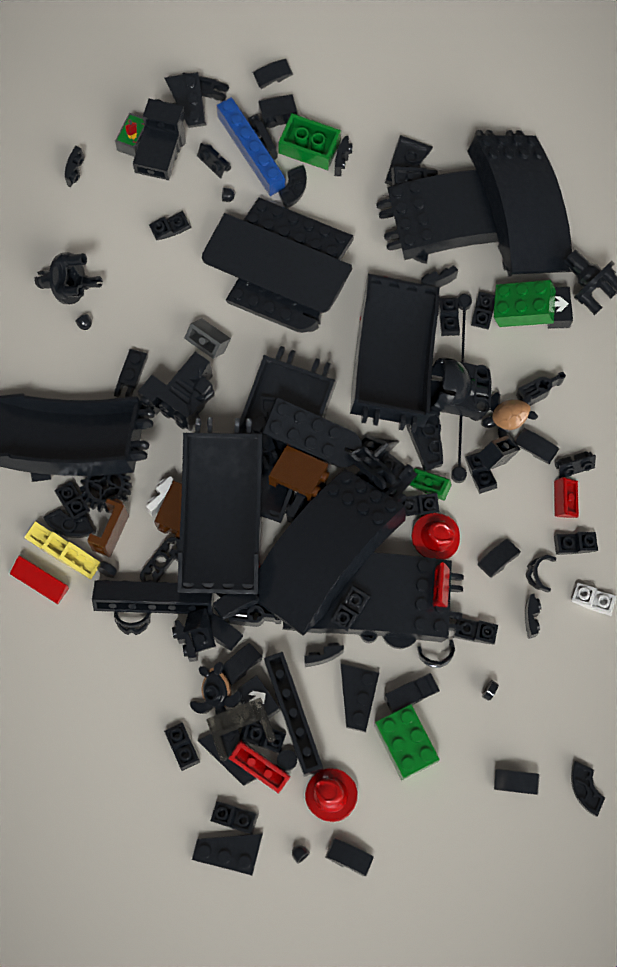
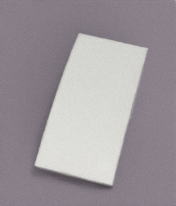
(155, 502)
(593, 599)

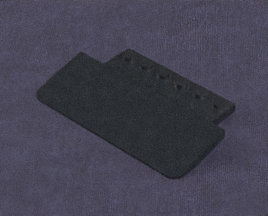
(282, 254)

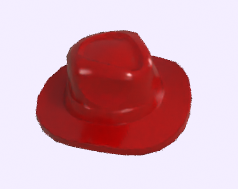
(436, 536)
(331, 795)

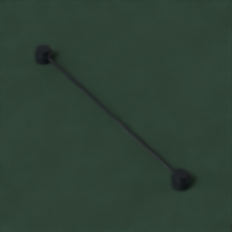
(459, 473)

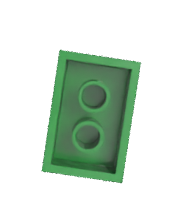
(309, 141)
(524, 303)
(406, 742)

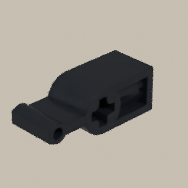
(539, 393)
(246, 615)
(411, 693)

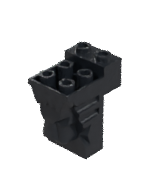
(160, 139)
(184, 395)

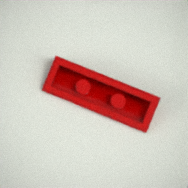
(39, 580)
(259, 766)

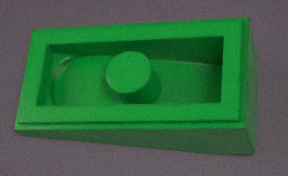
(431, 483)

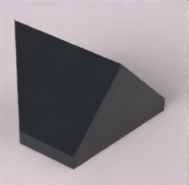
(378, 445)

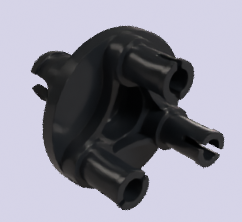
(591, 277)
(67, 278)

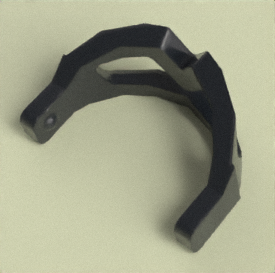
(538, 585)
(120, 623)
(436, 664)

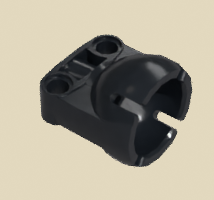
(463, 388)

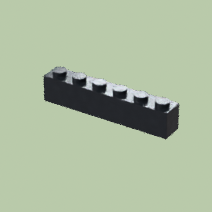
(147, 598)
(293, 714)

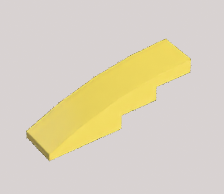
(62, 550)

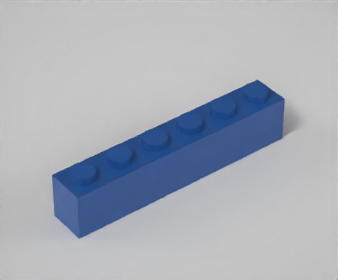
(251, 146)

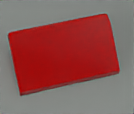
(566, 498)
(441, 585)

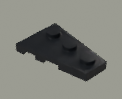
(188, 93)
(408, 154)
(428, 442)
(358, 695)
(230, 741)
(230, 852)

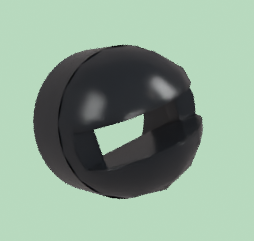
(227, 194)
(84, 322)
(300, 853)

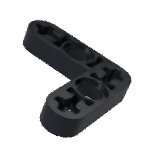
(164, 547)

